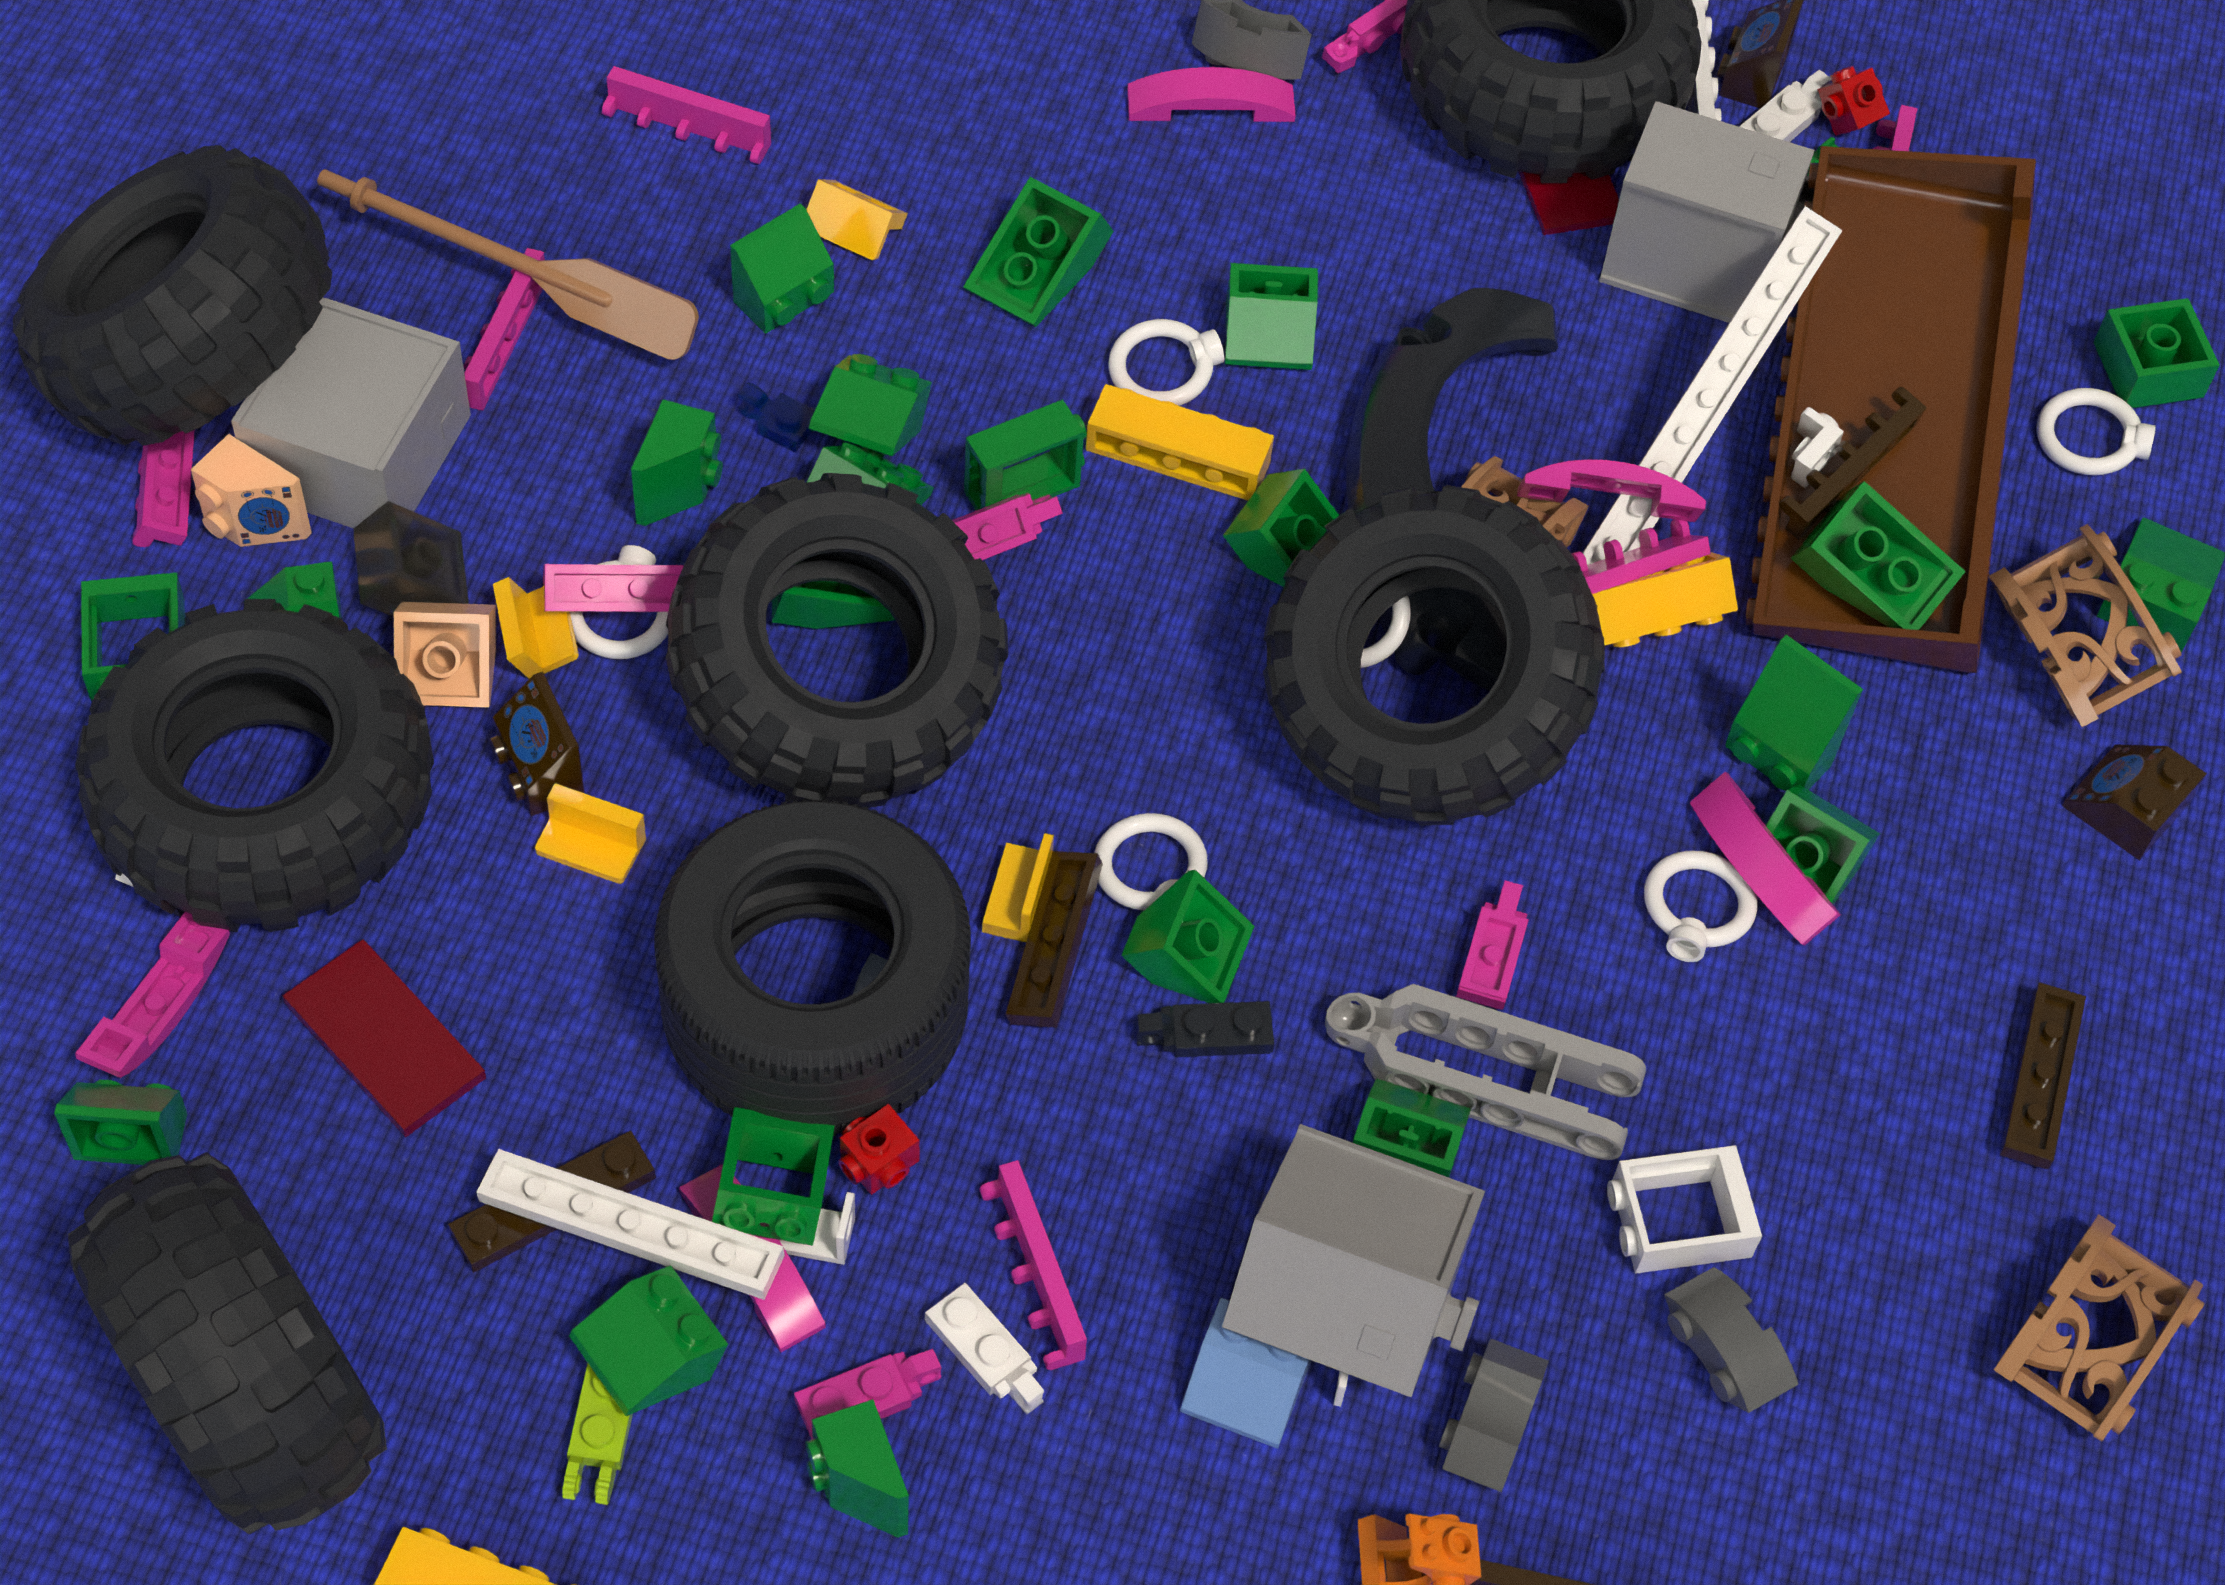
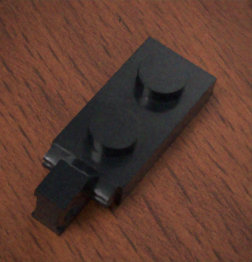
(1209, 1029)

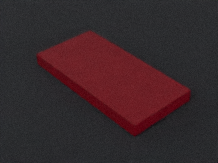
(1573, 204)
(384, 1037)

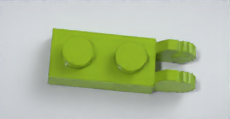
(596, 1439)

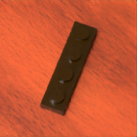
(1054, 939)
(2043, 1076)
(495, 1233)

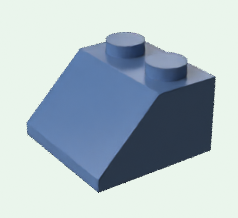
(1244, 1383)

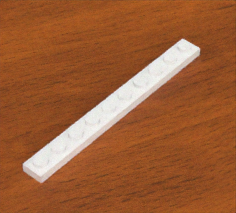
(1722, 374)

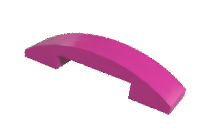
(1211, 89)
(1669, 497)
(1762, 860)
(159, 1001)
(788, 1308)

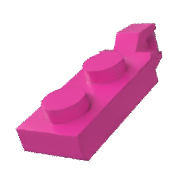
(1366, 34)
(1006, 523)
(1494, 950)
(888, 1381)

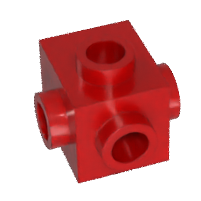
(1853, 100)
(878, 1150)

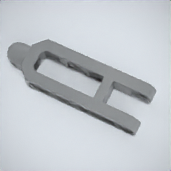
(1550, 1052)

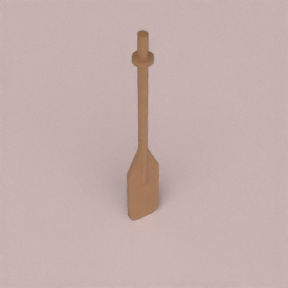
(579, 286)

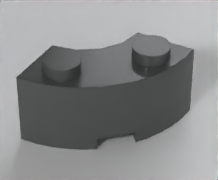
(1251, 39)
(1742, 1359)
(1495, 1414)

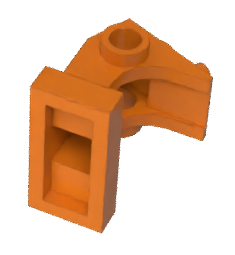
(1436, 1553)

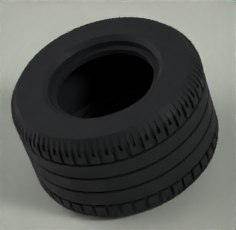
(813, 1058)

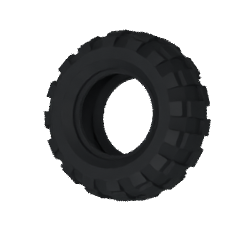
(1542, 112)
(173, 296)
(238, 674)
(777, 728)
(1499, 745)
(225, 1343)

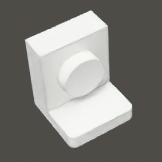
(1818, 447)

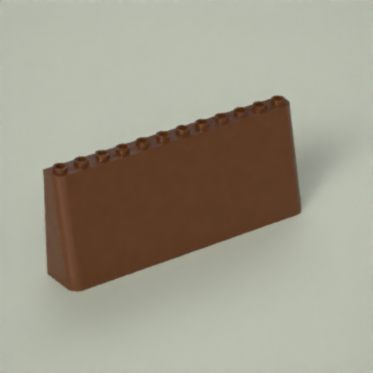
(1922, 301)

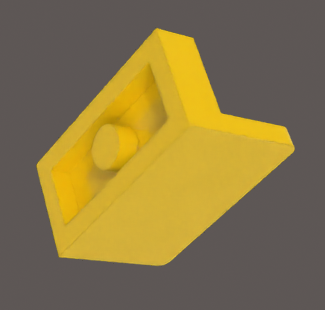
(852, 218)
(532, 637)
(591, 834)
(1017, 890)

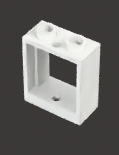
(1731, 1193)

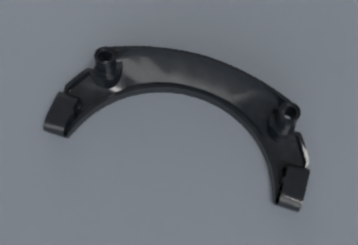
(1392, 454)

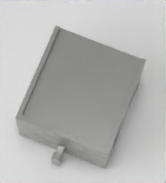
(1702, 211)
(359, 412)
(1356, 1261)

